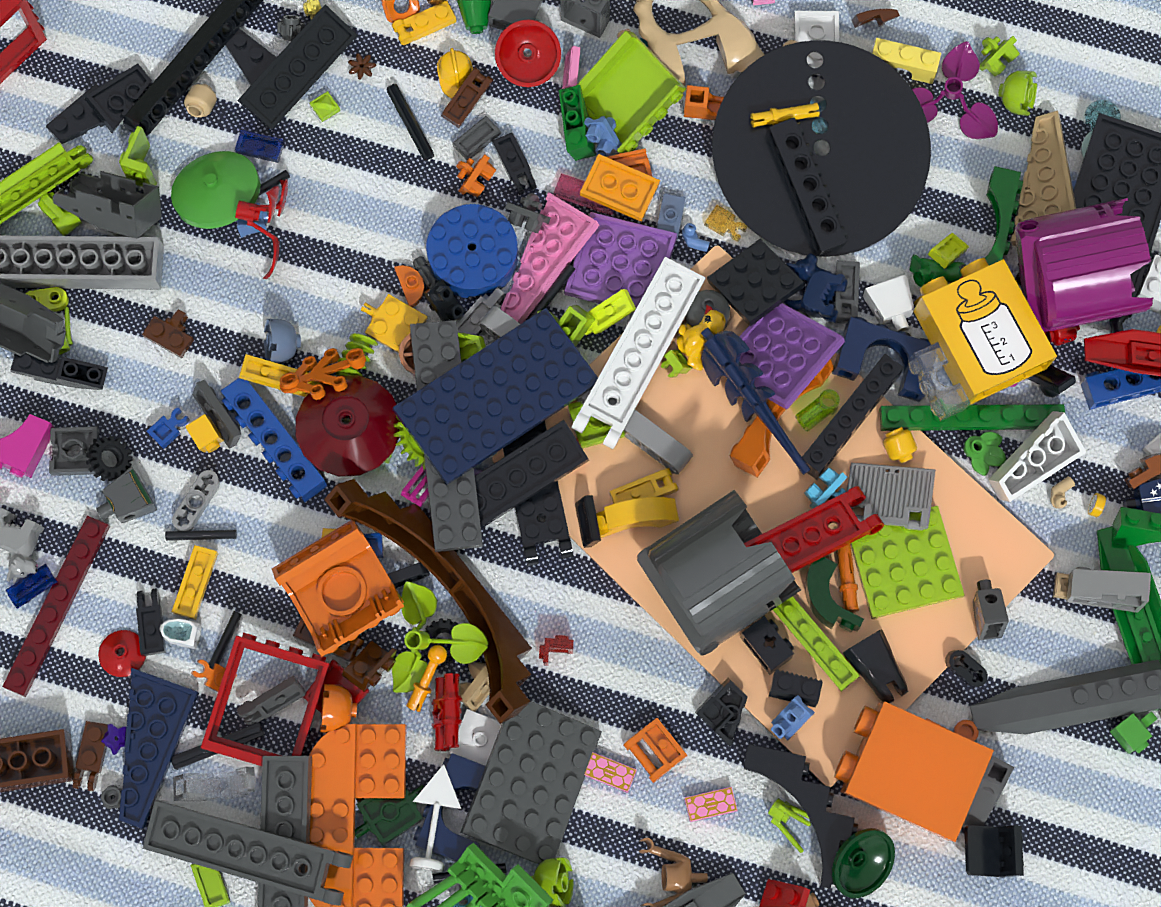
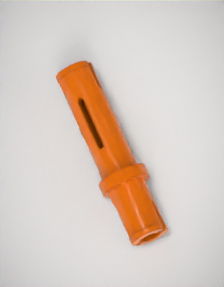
(848, 587)

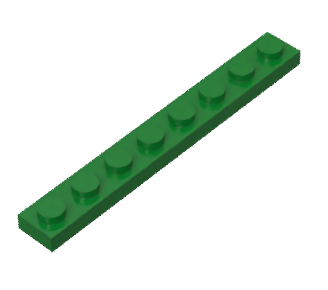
(972, 418)

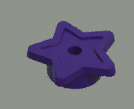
(109, 738)

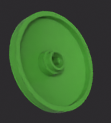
(211, 187)

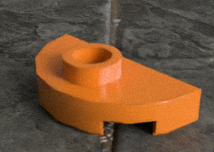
(411, 284)

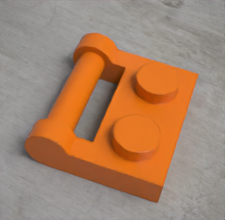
(661, 744)

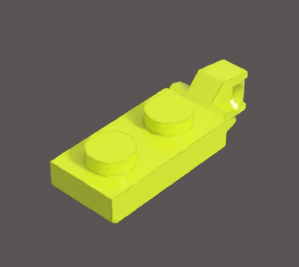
(611, 311)

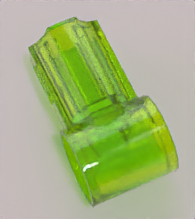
(817, 411)

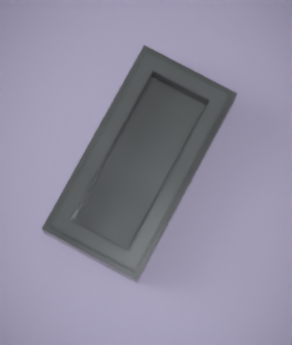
(476, 138)

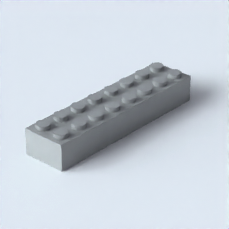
(81, 262)

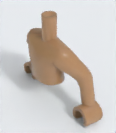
(675, 876)

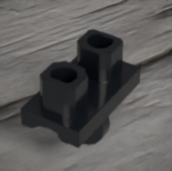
(443, 302)

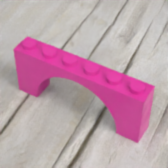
(25, 446)

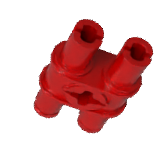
(446, 712)

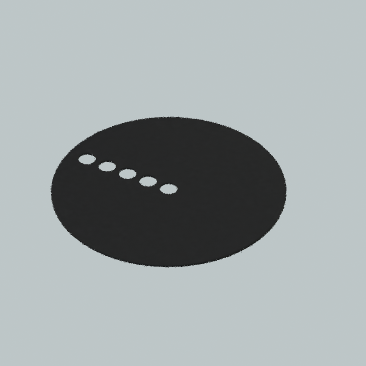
(873, 134)

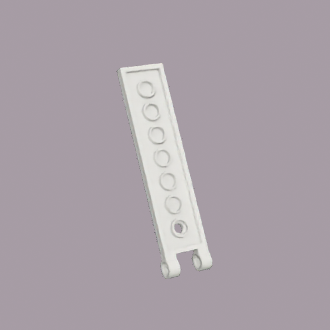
(640, 349)

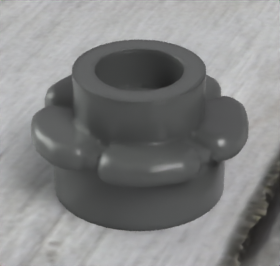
(106, 797)

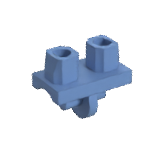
(602, 133)
(791, 718)

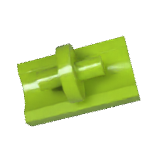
(1004, 49)

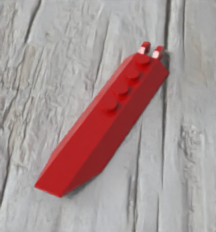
(1126, 350)

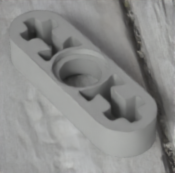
(199, 483)

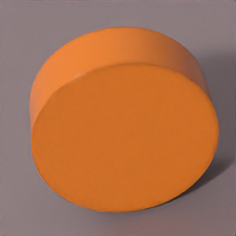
(966, 729)

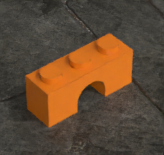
(701, 103)

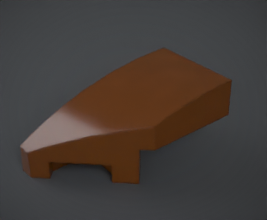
(879, 15)

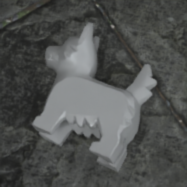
(20, 544)

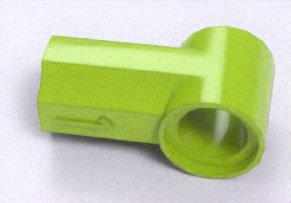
(62, 220)

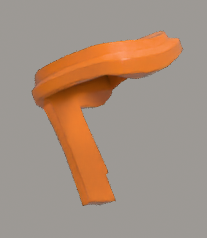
(392, 15)

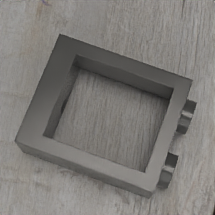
(594, 13)

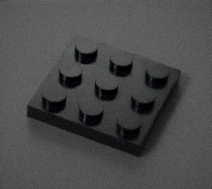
(755, 282)

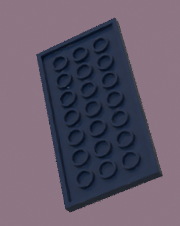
(496, 396)

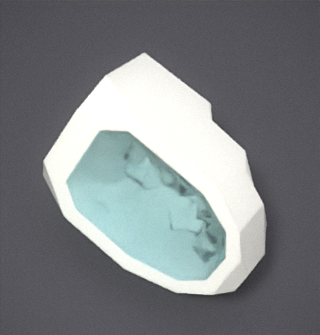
(181, 632)

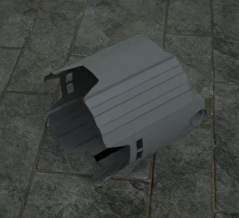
(713, 578)

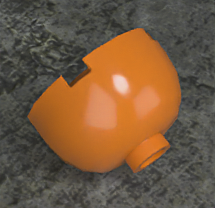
(336, 708)

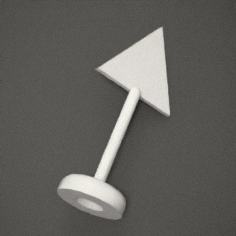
(437, 793)

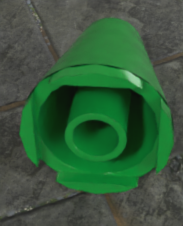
(475, 14)

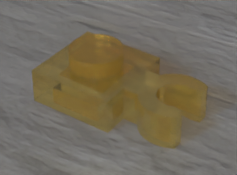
(723, 221)

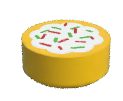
(1096, 505)

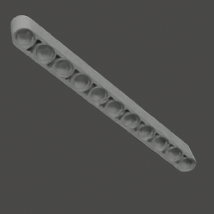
(638, 429)

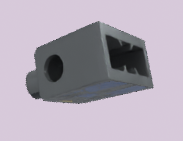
(989, 611)

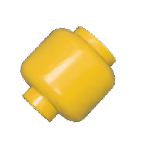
(900, 444)

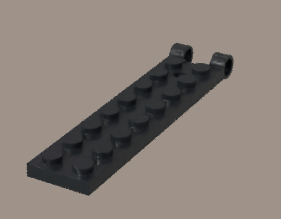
(546, 503)

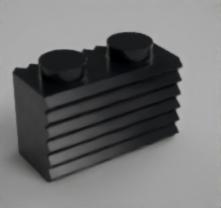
(788, 686)

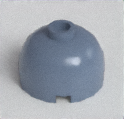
(280, 341)

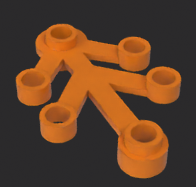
(320, 372)

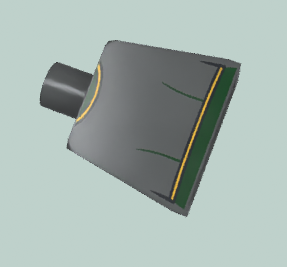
(126, 498)

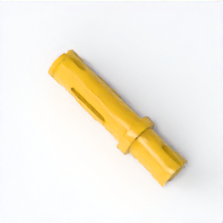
(780, 115)

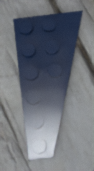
(153, 732)

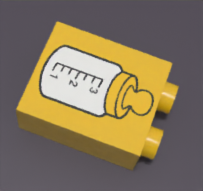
(984, 329)

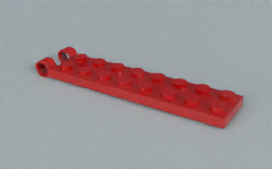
(809, 535)

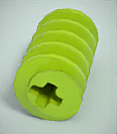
(356, 341)

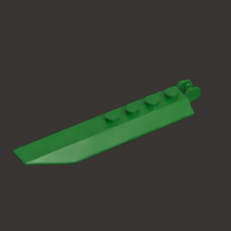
(1138, 630)

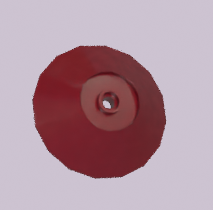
(353, 446)

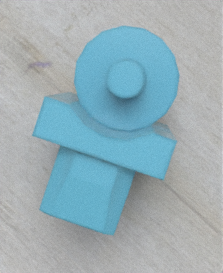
(833, 481)

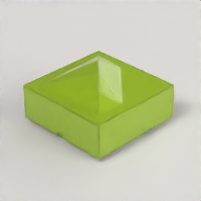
(324, 106)

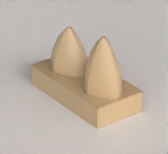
(476, 692)

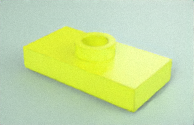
(948, 250)

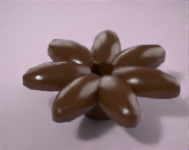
(361, 66)

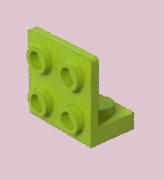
(133, 161)

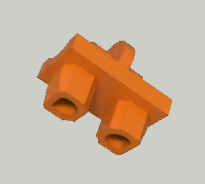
(481, 168)

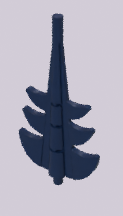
(722, 358)

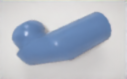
(692, 240)

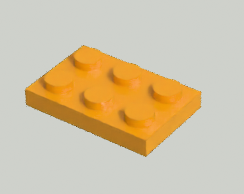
(619, 187)

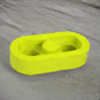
(45, 296)

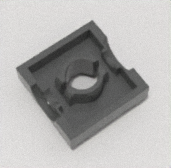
(62, 440)

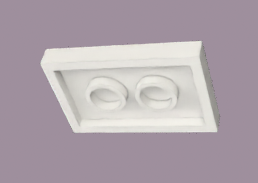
(816, 26)

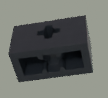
(770, 658)

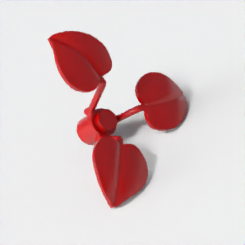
(251, 212)

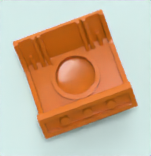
(338, 587)

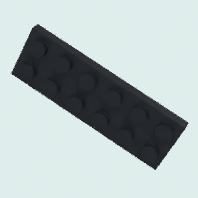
(297, 67)
(527, 472)

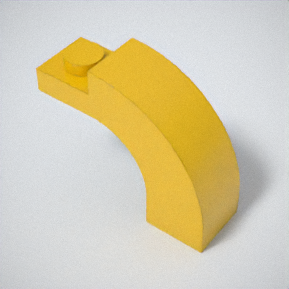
(637, 513)

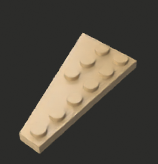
(1047, 180)

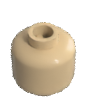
(200, 100)

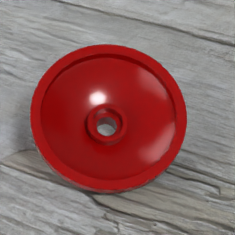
(544, 53)

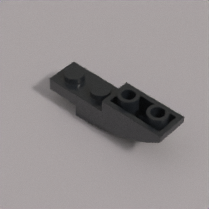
(61, 372)

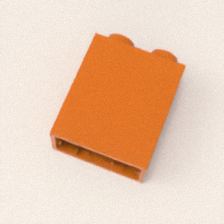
(913, 769)

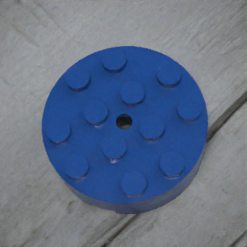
(472, 250)

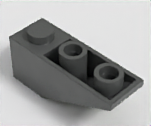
(988, 792)

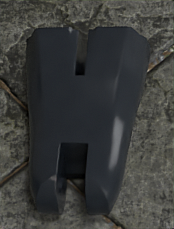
(877, 665)

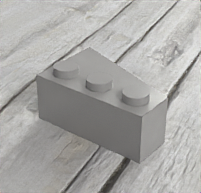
(1109, 589)

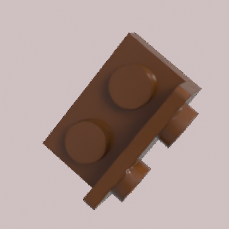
(369, 665)

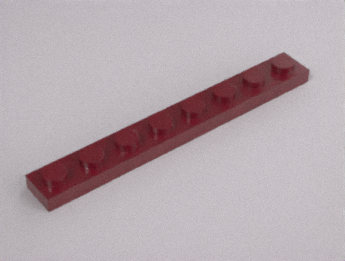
(56, 606)

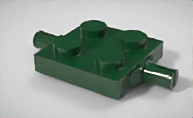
(389, 816)

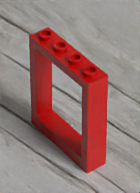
(26, 42)
(245, 752)

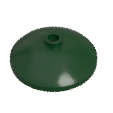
(863, 863)

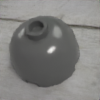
(710, 298)

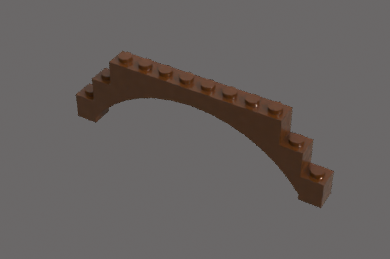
(414, 533)

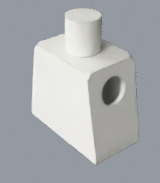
(891, 302)

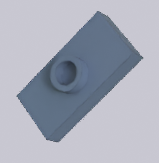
(671, 213)

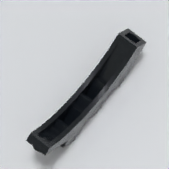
(787, 771)

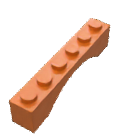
(753, 449)

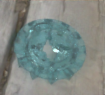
(1102, 107)

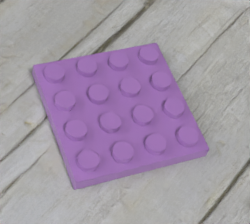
(617, 259)
(788, 351)

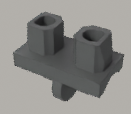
(534, 219)

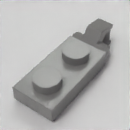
(470, 320)

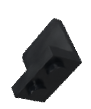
(994, 851)

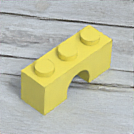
(918, 61)

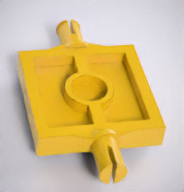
(392, 321)

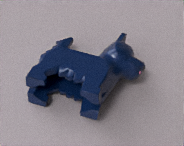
(819, 289)

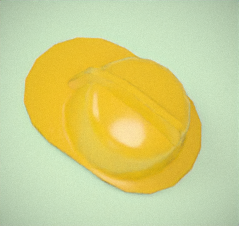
(453, 70)

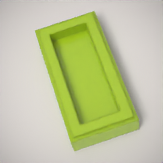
(210, 886)

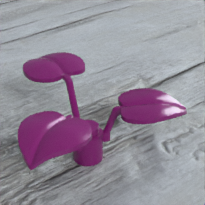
(959, 66)

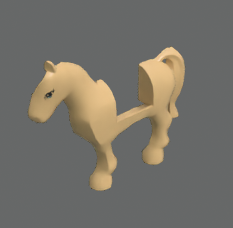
(733, 38)

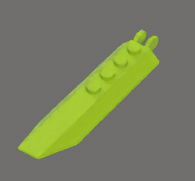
(40, 177)

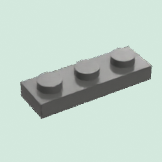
(217, 412)

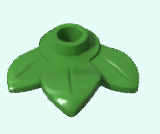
(988, 452)

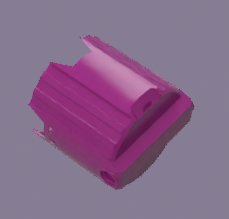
(1081, 264)

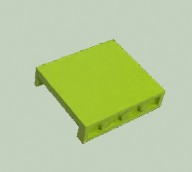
(631, 89)

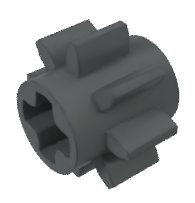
(290, 27)

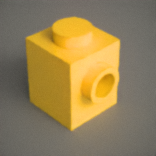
(205, 434)

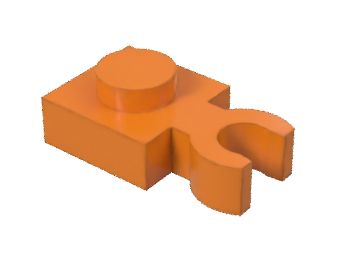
(213, 676)

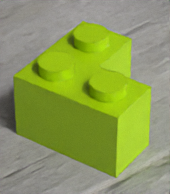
(575, 323)

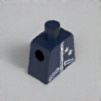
(1146, 497)

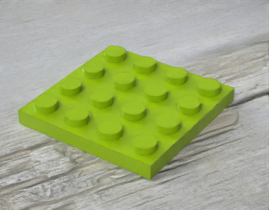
(907, 567)

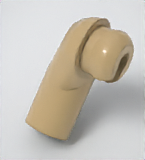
(1058, 492)

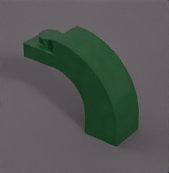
(820, 599)

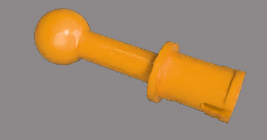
(437, 655)

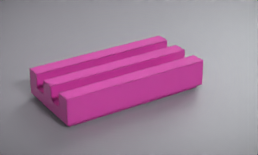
(412, 497)

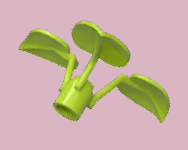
(467, 640)

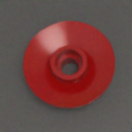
(121, 665)

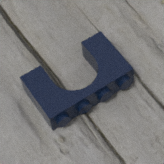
(861, 335)
(463, 776)

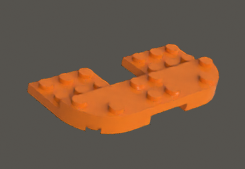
(348, 766)

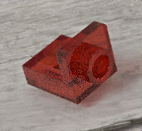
(560, 644)

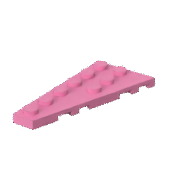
(547, 256)

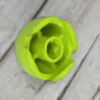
(1019, 92)
(554, 879)

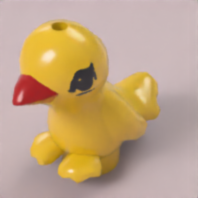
(692, 341)

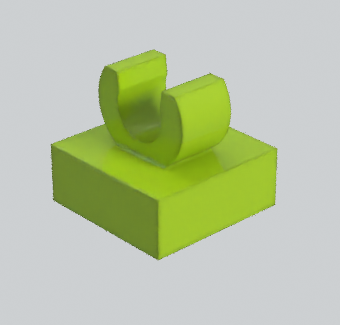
(677, 361)

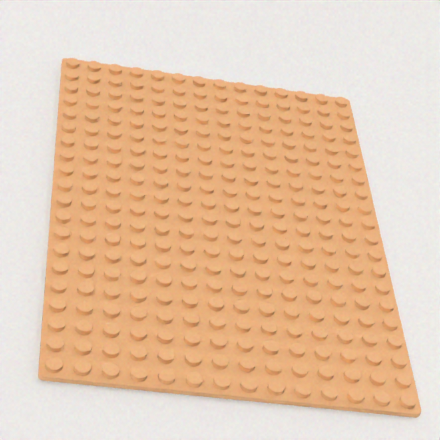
(693, 411)

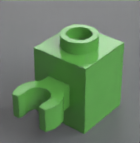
(1133, 733)

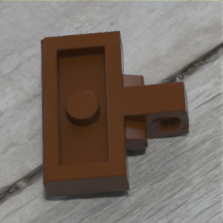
(170, 333)

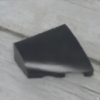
(724, 710)

